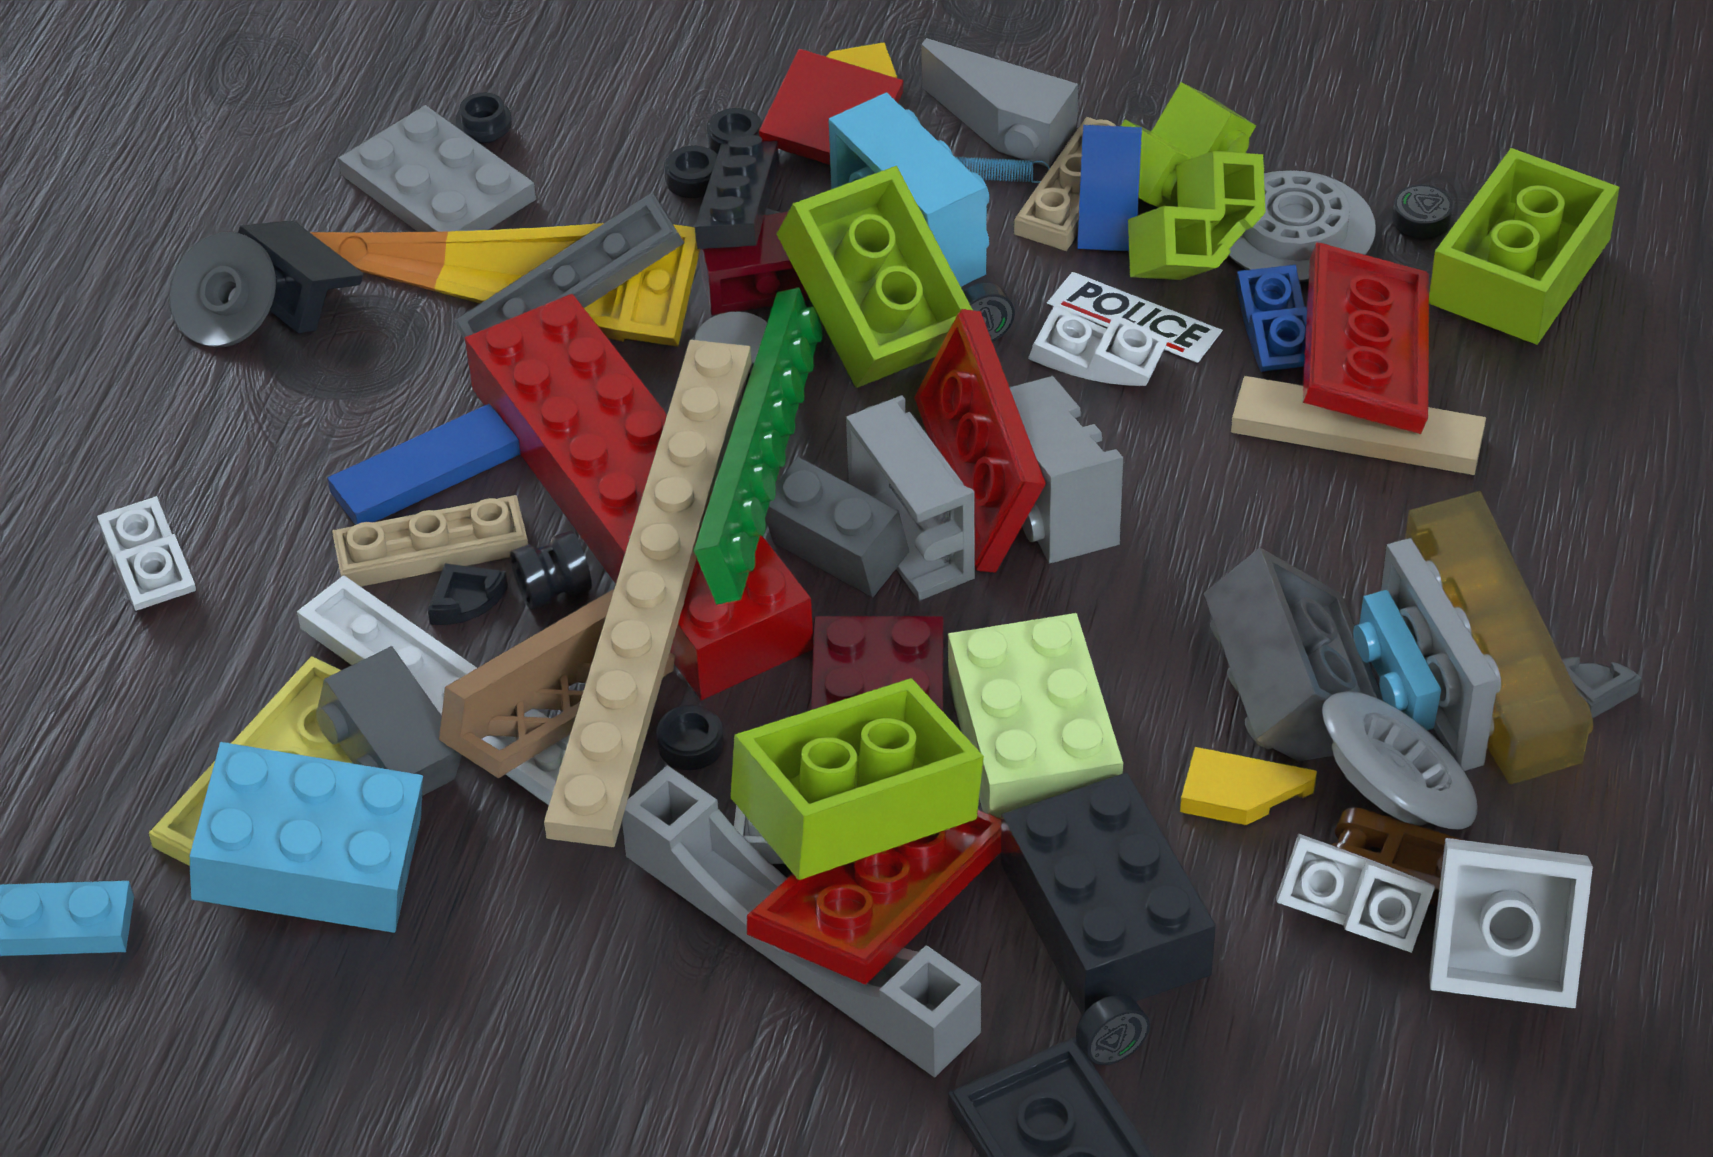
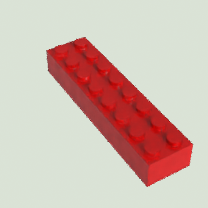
(592, 443)

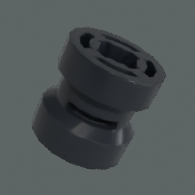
(551, 570)

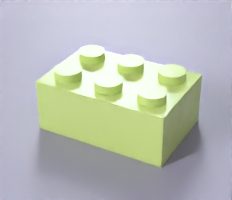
(1031, 710)

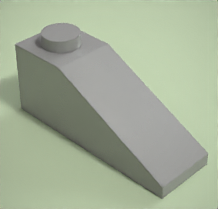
(1002, 102)

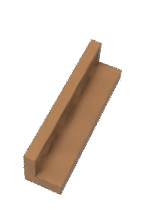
(523, 679)

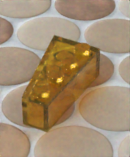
(1538, 712)

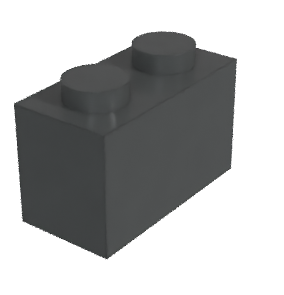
(836, 527)
(386, 720)

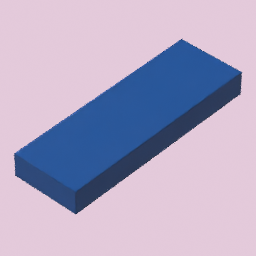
(424, 465)

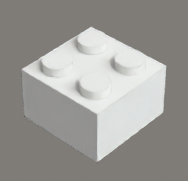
(1510, 923)

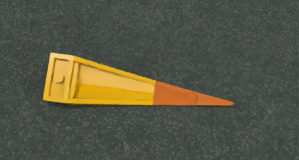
(486, 261)

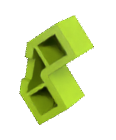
(1186, 129)
(1217, 202)

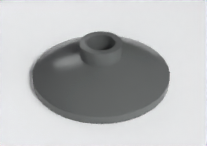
(206, 279)

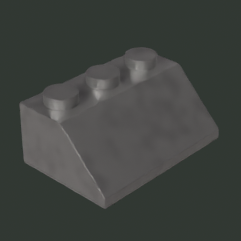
(1286, 652)

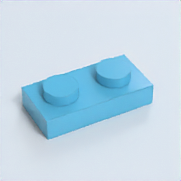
(1402, 669)
(65, 917)

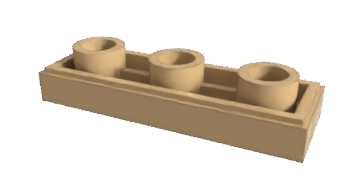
(1053, 207)
(429, 539)

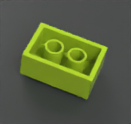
(1523, 245)
(873, 274)
(855, 778)

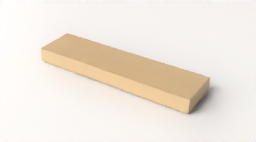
(1278, 413)

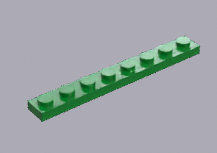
(757, 447)

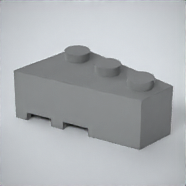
(1083, 483)

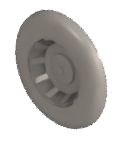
(1299, 213)
(1398, 762)

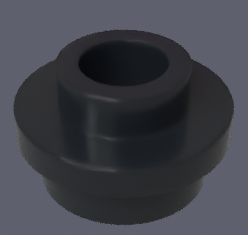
(484, 117)

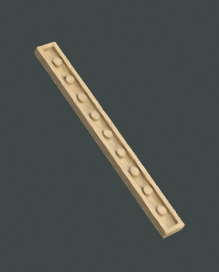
(647, 599)

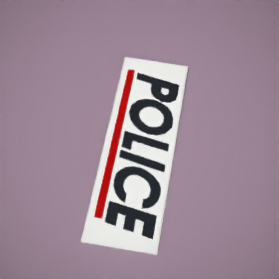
(1100, 302)

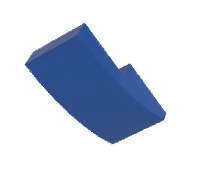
(1108, 186)
(1273, 316)

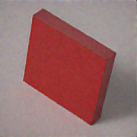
(812, 94)

